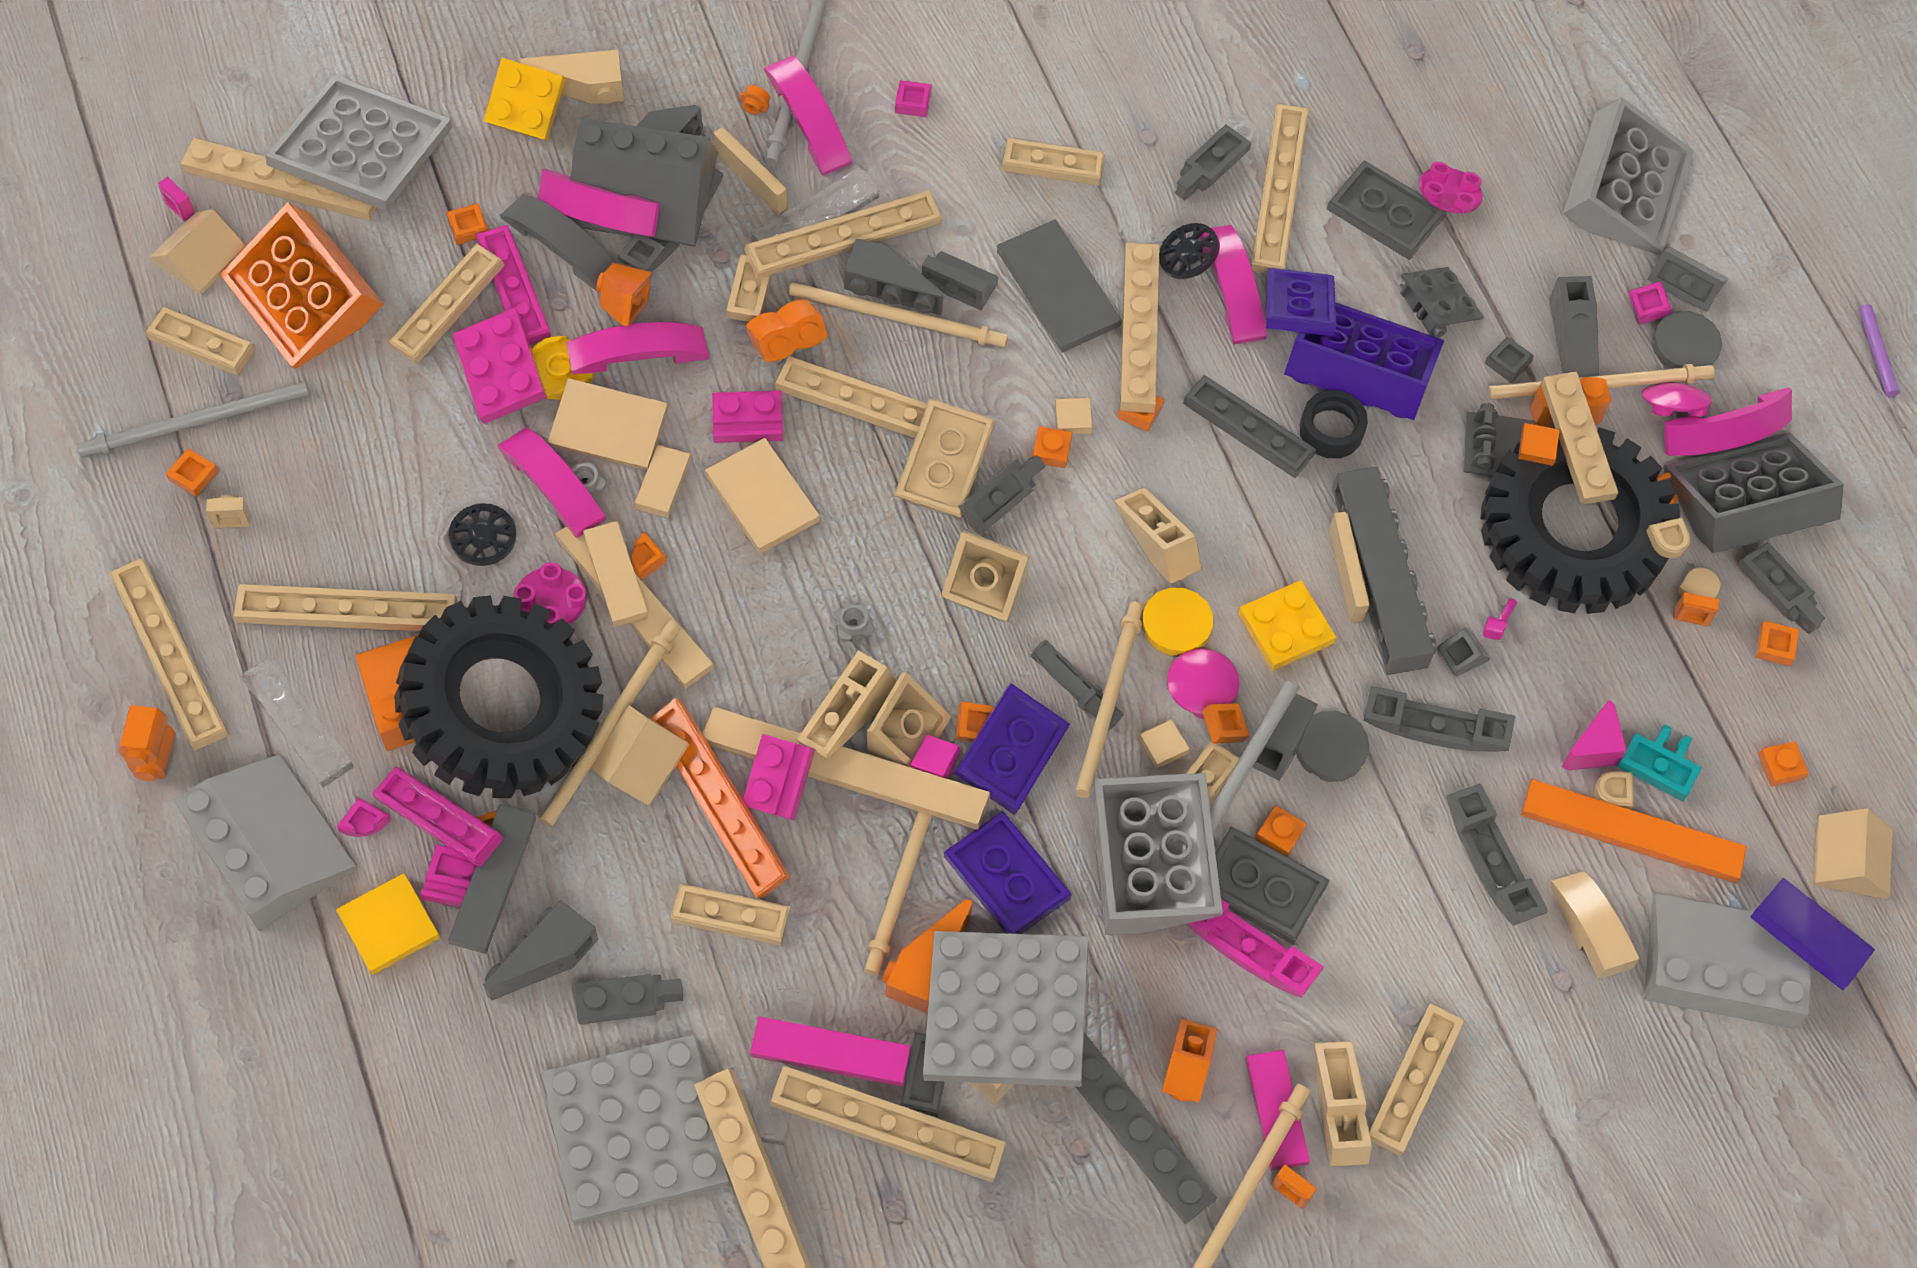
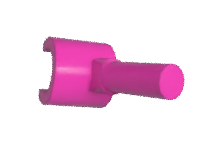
(1495, 627)

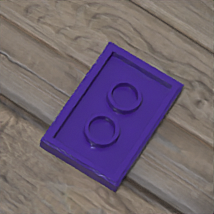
(1300, 302)
(1012, 748)
(1007, 875)
(1813, 933)

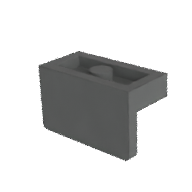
(1687, 278)
(960, 279)

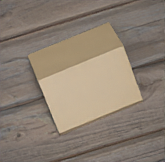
(199, 250)
(986, 576)
(904, 722)
(639, 756)
(1853, 853)

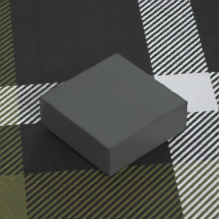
(1509, 359)

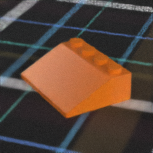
(300, 286)

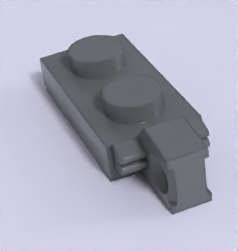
(1211, 161)
(1001, 493)
(1782, 586)
(624, 997)

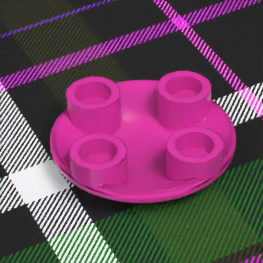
(1451, 188)
(1677, 397)
(554, 590)
(1202, 679)

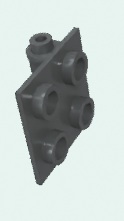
(1438, 299)
(1489, 439)

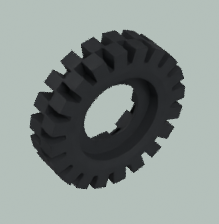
(1573, 576)
(487, 758)

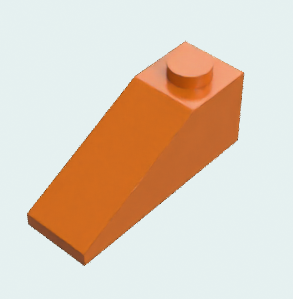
(910, 975)

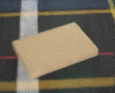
(608, 424)
(945, 458)
(762, 495)

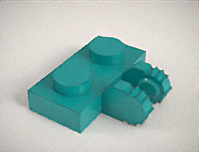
(1661, 766)

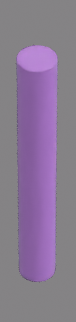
(1878, 350)

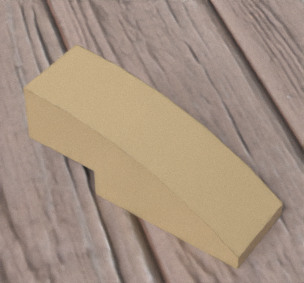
(1594, 925)
(1342, 1104)

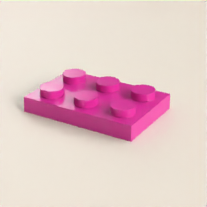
(499, 365)

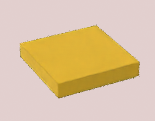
(388, 924)

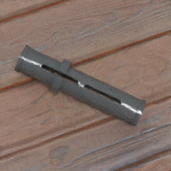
(1087, 694)

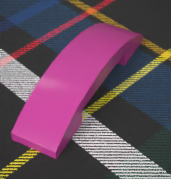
(811, 114)
(598, 205)
(1237, 287)
(636, 342)
(1730, 429)
(553, 479)
(1258, 953)

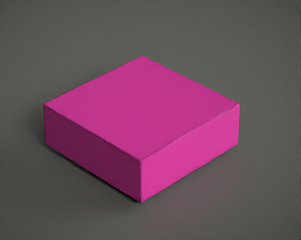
(913, 98)
(176, 199)
(1650, 302)
(936, 756)

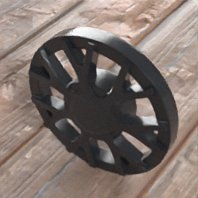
(1189, 250)
(482, 534)

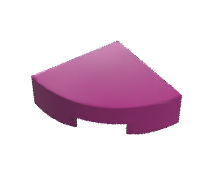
(363, 820)

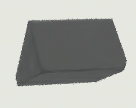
(1463, 652)

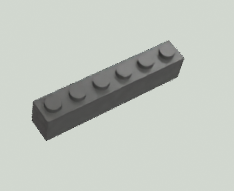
(1390, 585)

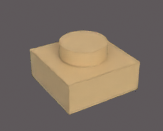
(228, 512)

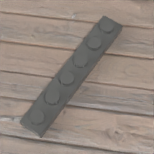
(1142, 1136)

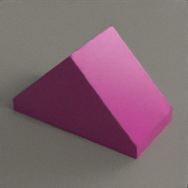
(1600, 744)

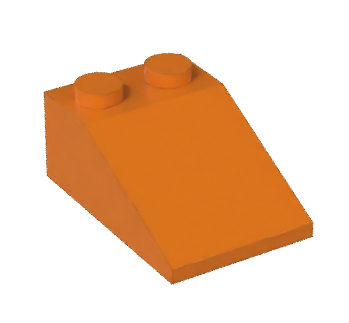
(379, 674)

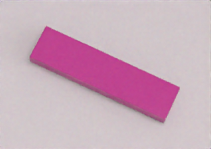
(514, 283)
(438, 816)
(830, 1051)

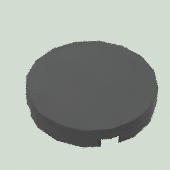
(1686, 339)
(1333, 746)

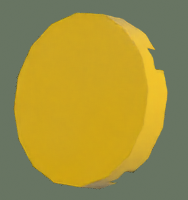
(555, 367)
(1177, 621)

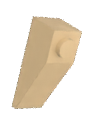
(589, 75)
(1160, 534)
(848, 705)

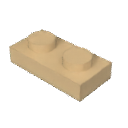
(747, 293)

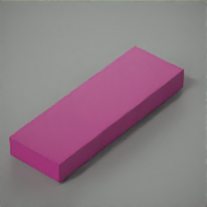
(1271, 1087)

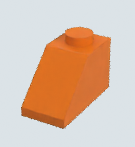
(623, 292)
(1189, 1061)

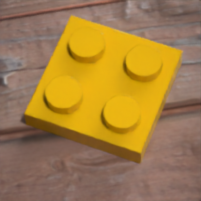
(524, 99)
(1286, 625)

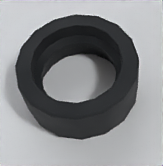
(1340, 402)

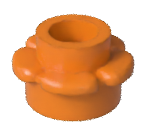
(755, 99)

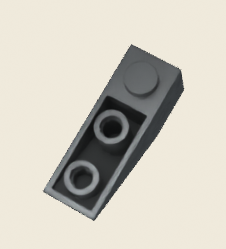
(885, 275)
(1576, 324)
(550, 949)

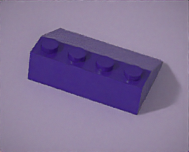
(1370, 359)

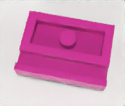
(747, 416)
(778, 776)
(447, 877)

